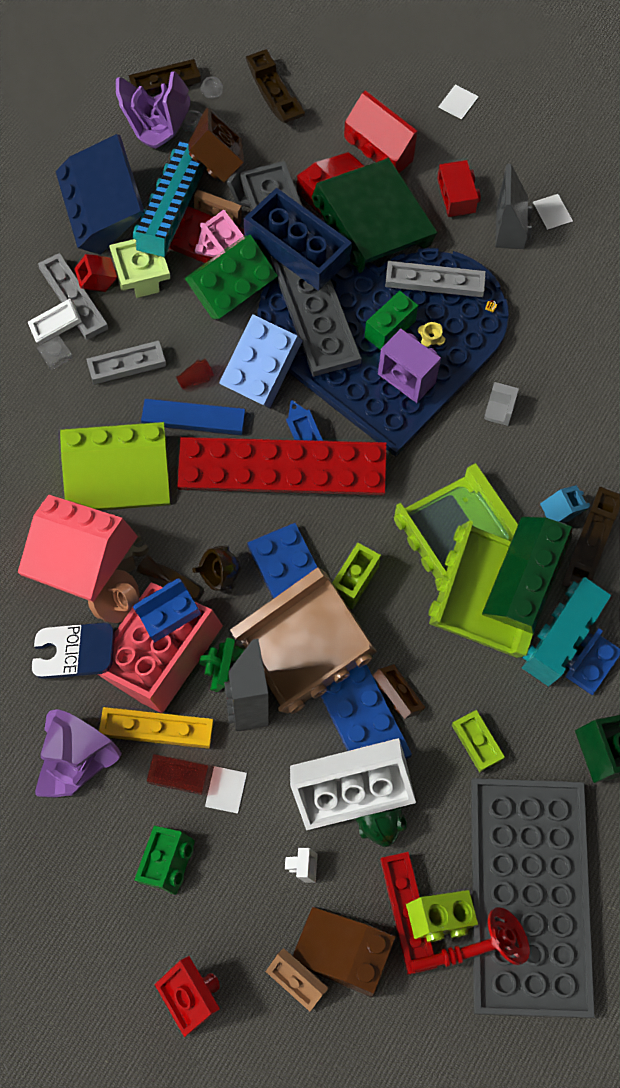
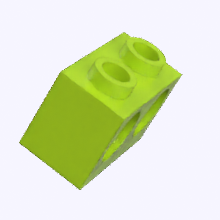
(441, 911)

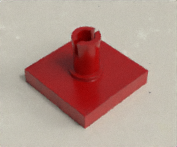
(188, 995)

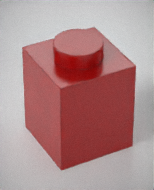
(95, 272)

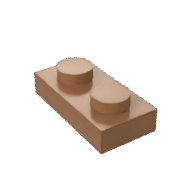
(213, 205)
(296, 979)

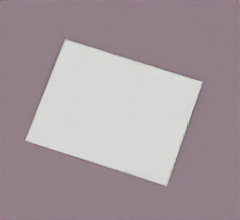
(458, 101)
(552, 211)
(225, 789)

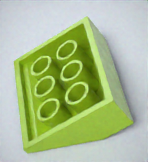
(116, 466)

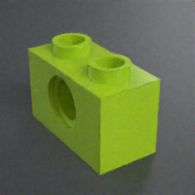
(356, 574)

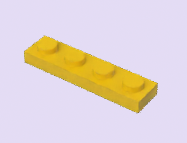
(156, 727)

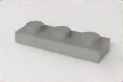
(126, 362)

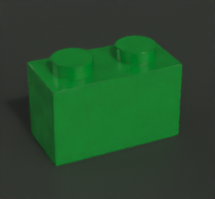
(394, 315)

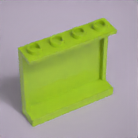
(466, 589)

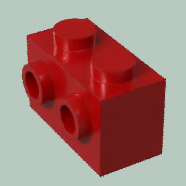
(458, 188)

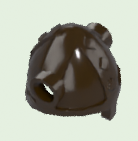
(218, 568)

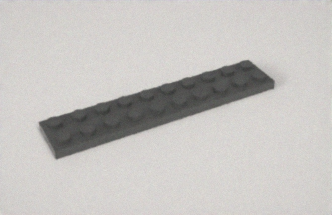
(314, 313)

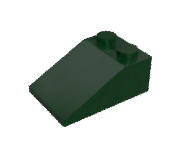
(601, 747)

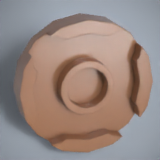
(116, 598)

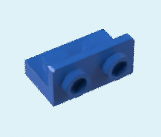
(167, 609)
(593, 663)

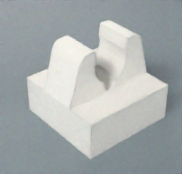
(304, 865)

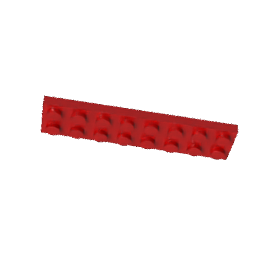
(282, 466)

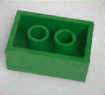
(231, 277)

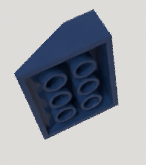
(99, 194)

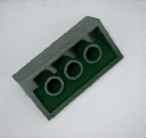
(528, 572)

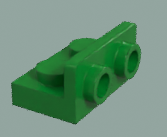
(165, 859)

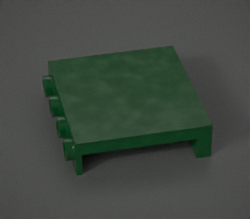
(373, 212)

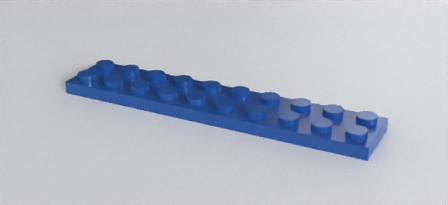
(356, 701)

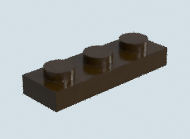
(152, 79)

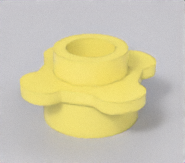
(431, 328)

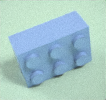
(261, 361)

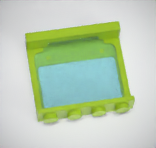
(435, 518)

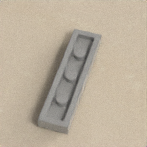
(435, 279)
(67, 287)

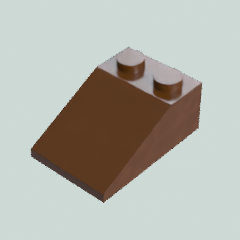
(216, 146)
(343, 950)

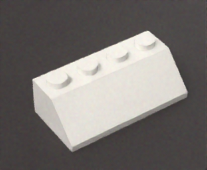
(352, 784)

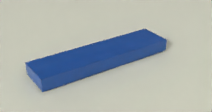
(194, 416)

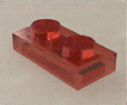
(177, 774)

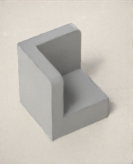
(501, 403)

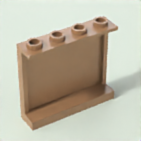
(306, 640)

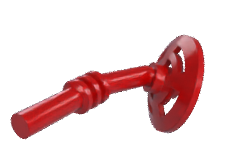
(499, 940)

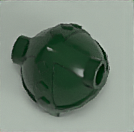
(383, 826)

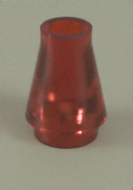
(195, 374)

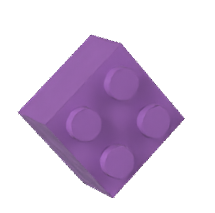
(409, 365)

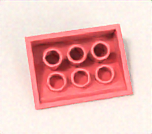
(74, 547)
(158, 669)

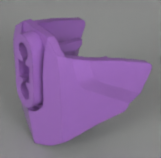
(154, 118)
(72, 755)

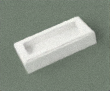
(54, 321)

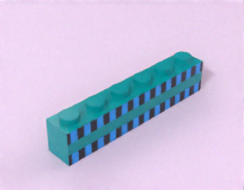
(168, 202)

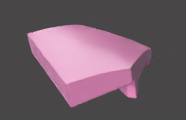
(217, 235)

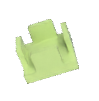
(138, 269)

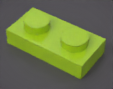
(478, 741)

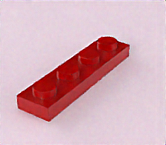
(401, 891)

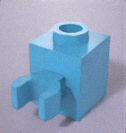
(565, 504)

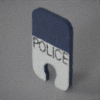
(80, 650)

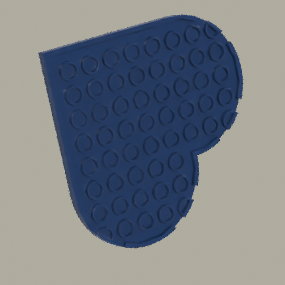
(358, 390)

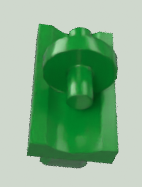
(226, 654)

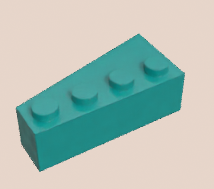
(565, 632)

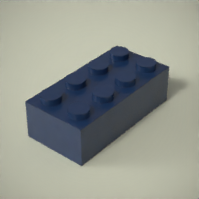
(298, 239)

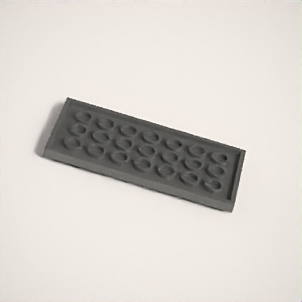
(535, 865)

